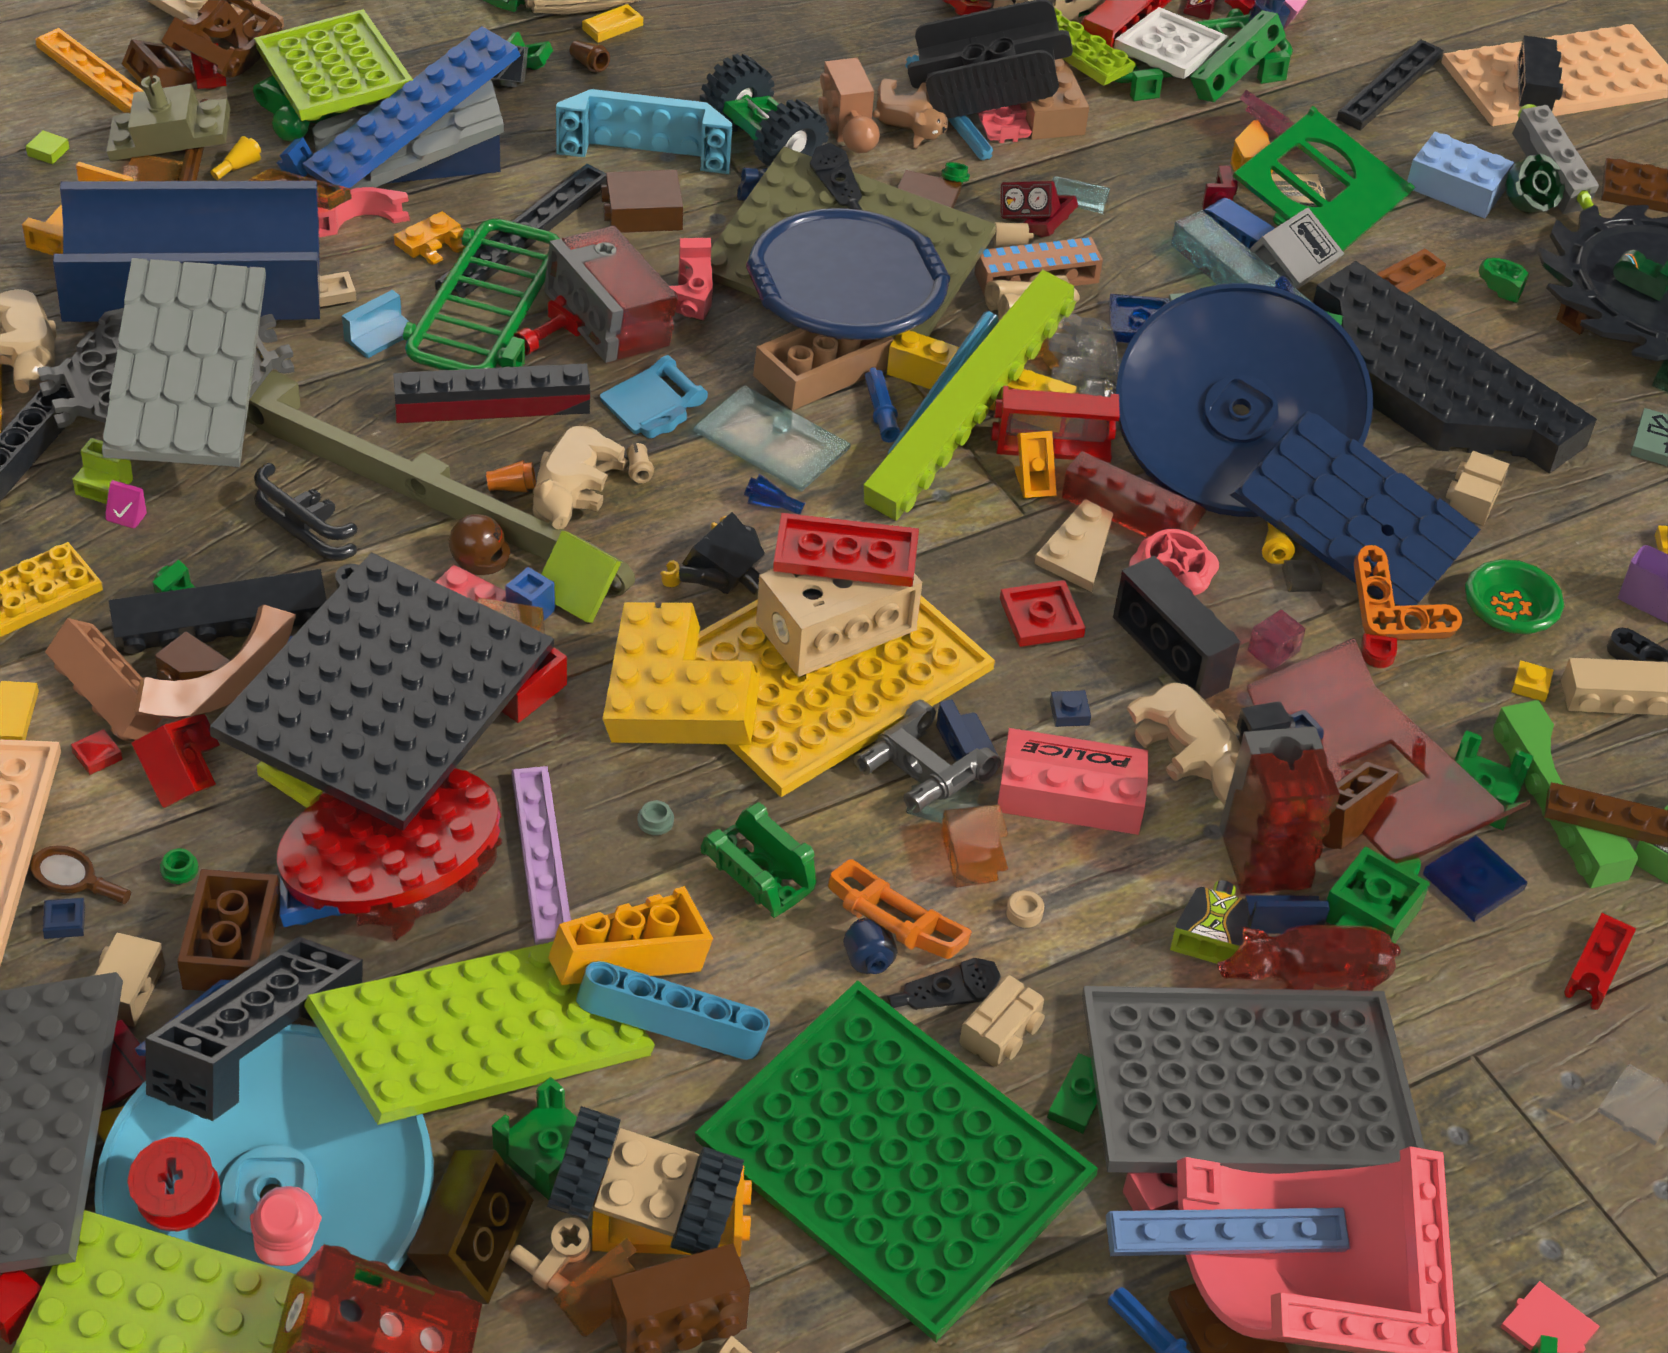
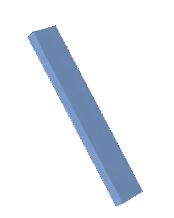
(1226, 1231)

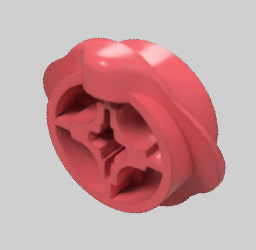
(1183, 555)

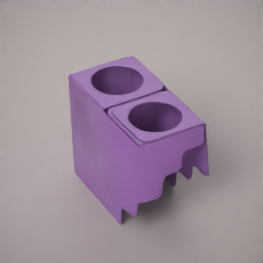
(1647, 582)

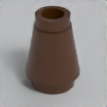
(592, 56)

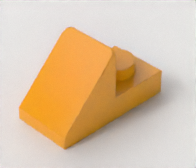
(1036, 466)

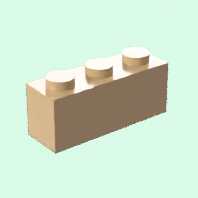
(1616, 686)

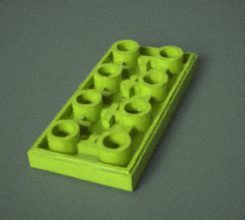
(1093, 55)

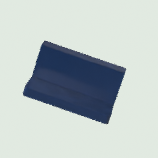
(961, 732)
(1280, 912)

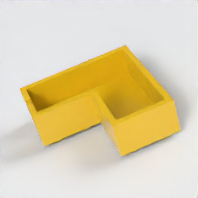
(665, 694)

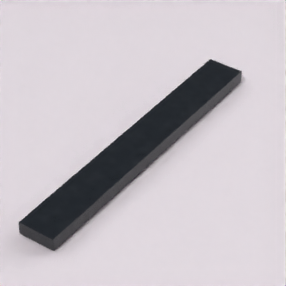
(542, 215)

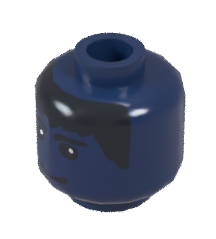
(869, 947)

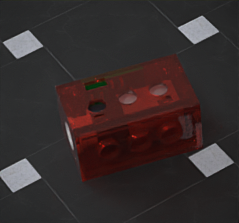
(368, 1308)

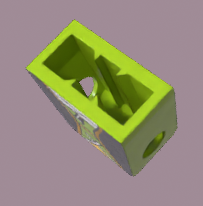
(1211, 923)

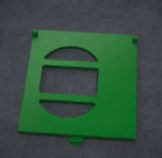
(1356, 209)

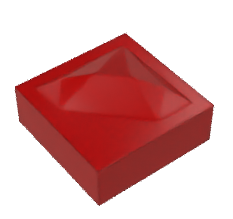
(96, 752)

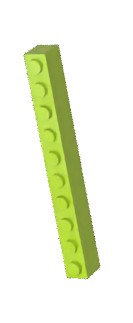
(969, 396)

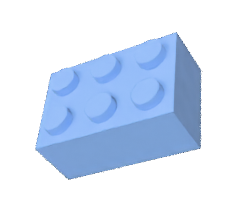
(1459, 174)

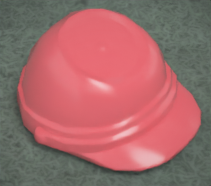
(284, 1226)

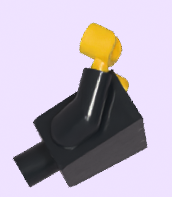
(720, 559)

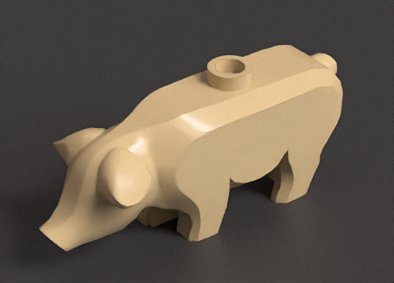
(25, 337)
(570, 472)
(1194, 733)

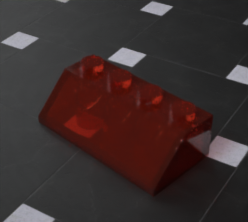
(1132, 500)

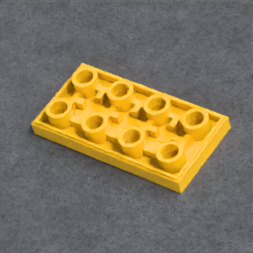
(44, 586)

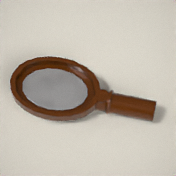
(71, 871)

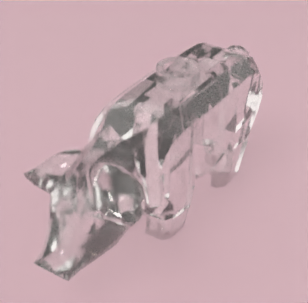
(1089, 357)

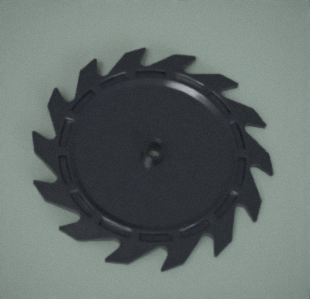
(1591, 287)

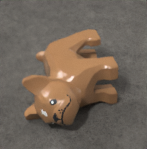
(909, 112)

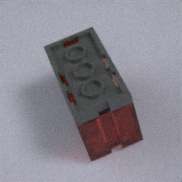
(612, 291)

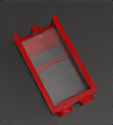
(1075, 420)

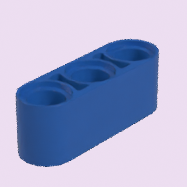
(1238, 221)

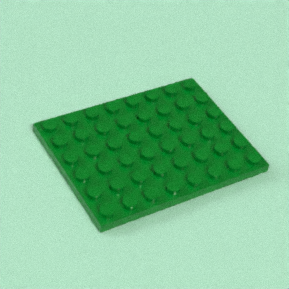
(897, 1158)

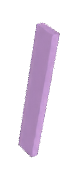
(540, 852)

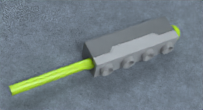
(1541, 133)

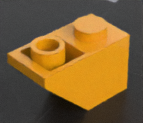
(1249, 144)

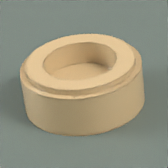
(1025, 909)

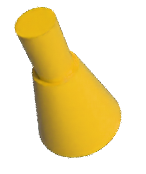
(243, 153)
(1277, 546)

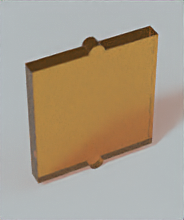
(153, 169)

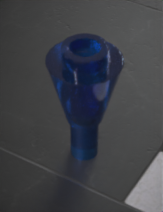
(765, 493)

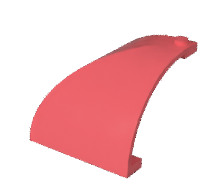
(1374, 1298)

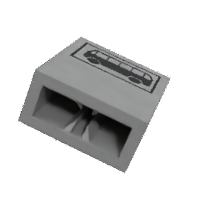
(1298, 249)

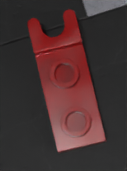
(1600, 959)

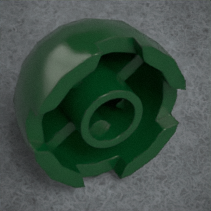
(1534, 184)

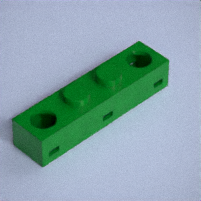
(1238, 56)

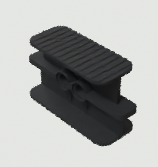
(990, 58)

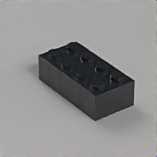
(1175, 628)

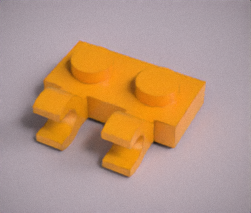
(429, 236)

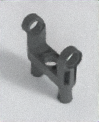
(936, 776)

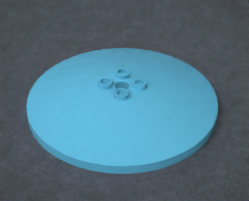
(291, 1128)

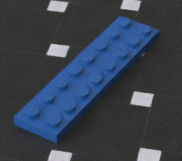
(412, 109)

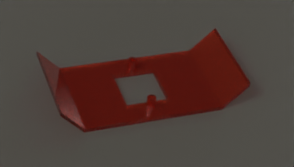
(1362, 720)

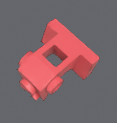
(695, 282)

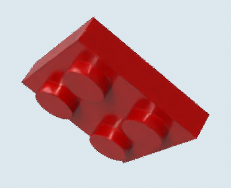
(1042, 613)

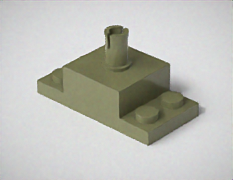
(167, 122)

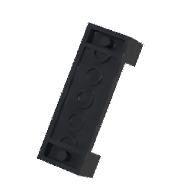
(198, 1053)

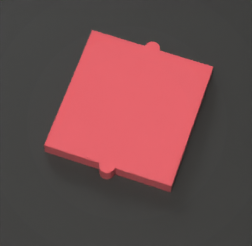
(1549, 1315)

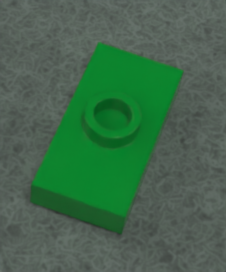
(1076, 1097)

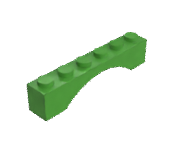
(1596, 854)

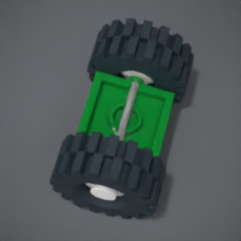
(744, 97)

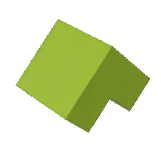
(98, 472)

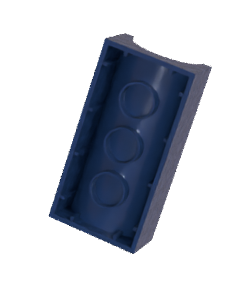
(193, 222)

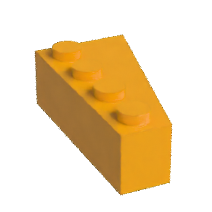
(650, 938)

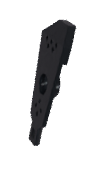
(832, 163)
(968, 984)

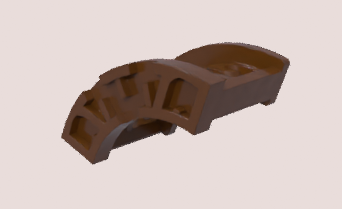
(194, 34)

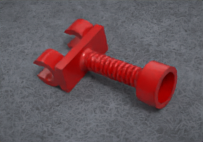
(559, 318)

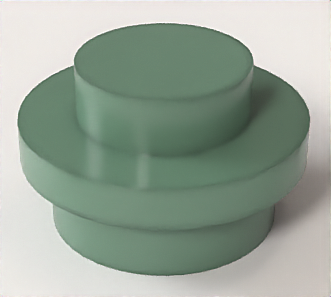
(655, 818)

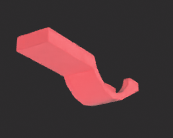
(364, 202)

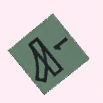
(1652, 437)

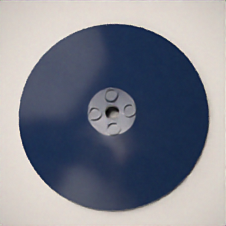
(1224, 351)

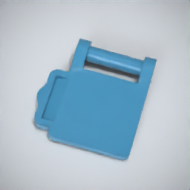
(649, 403)

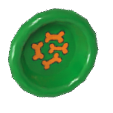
(1514, 596)

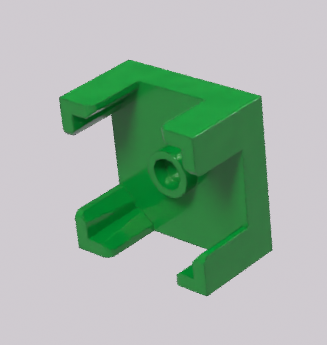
(1497, 779)
(539, 1139)

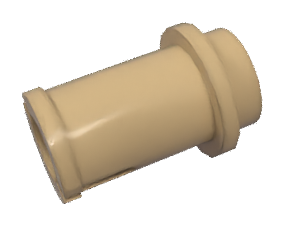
(640, 467)

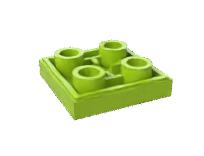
(580, 575)

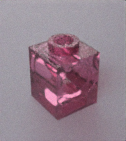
(1276, 639)

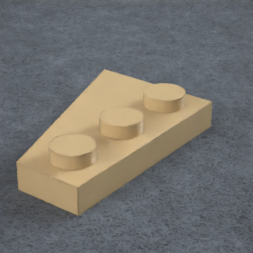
(1078, 545)

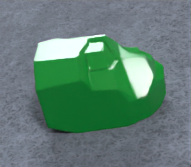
(1504, 278)

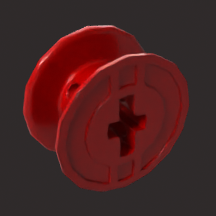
(153, 1176)

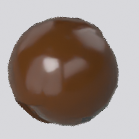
(474, 543)

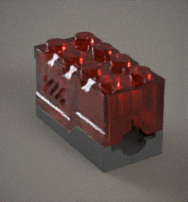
(1278, 809)

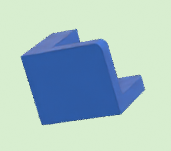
(532, 590)

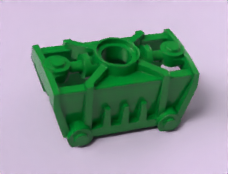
(771, 849)

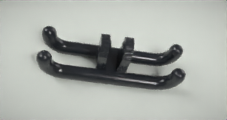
(302, 514)

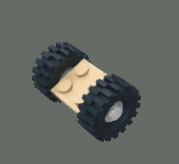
(646, 1182)

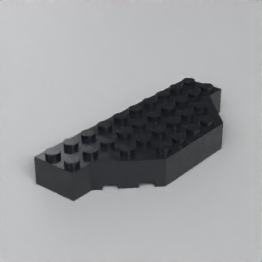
(1446, 381)

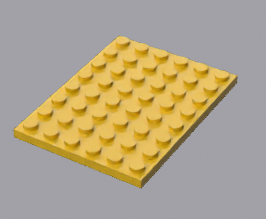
(841, 708)

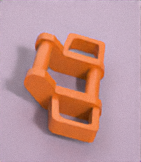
(907, 933)

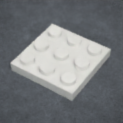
(1170, 42)

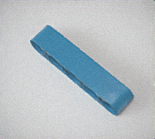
(672, 1010)

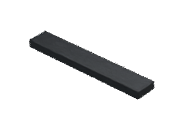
(1389, 84)

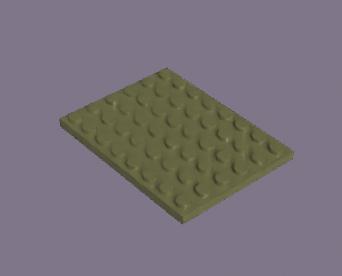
(794, 188)

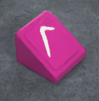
(125, 504)

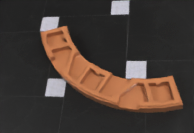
(221, 687)

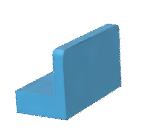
(375, 324)

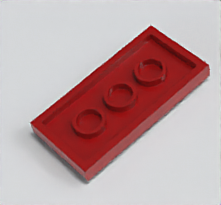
(846, 550)

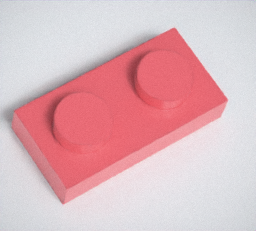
(470, 585)

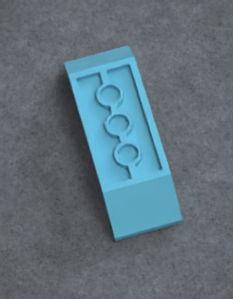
(644, 124)

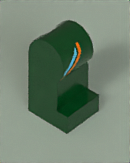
(1642, 274)

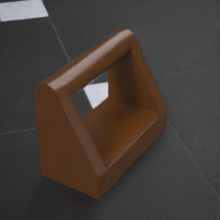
(143, 60)

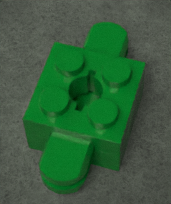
(1378, 894)

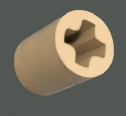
(1011, 234)

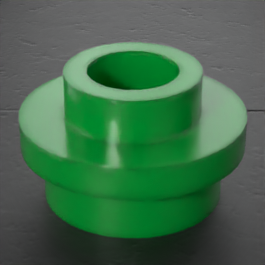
(955, 172)
(178, 859)

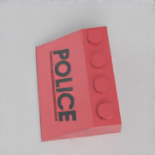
(1074, 781)

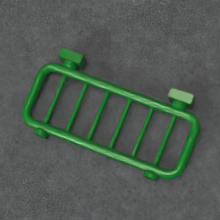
(1272, 67)
(507, 350)

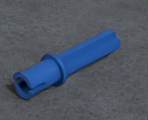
(884, 412)
(1145, 1323)

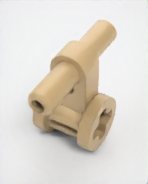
(547, 1272)

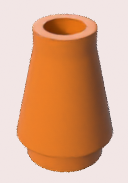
(514, 478)

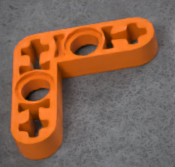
(1386, 609)

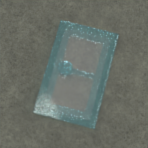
(772, 438)

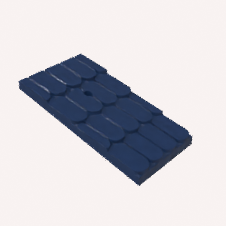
(1343, 497)

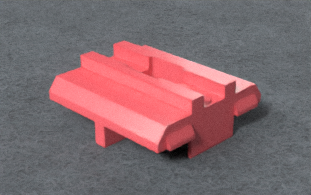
(1005, 123)

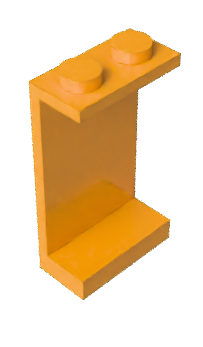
(48, 235)

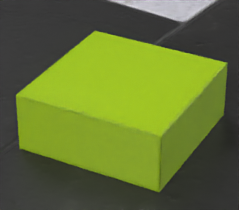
(47, 147)

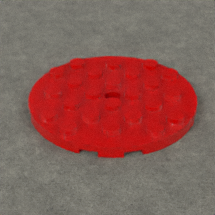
(347, 861)

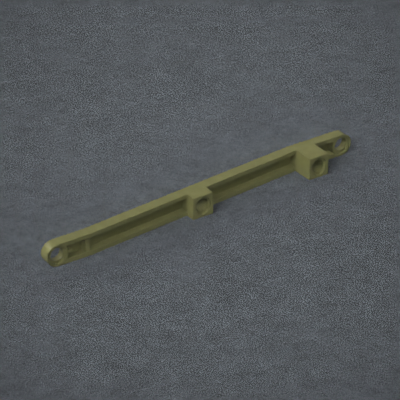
(424, 479)

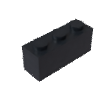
(1539, 72)

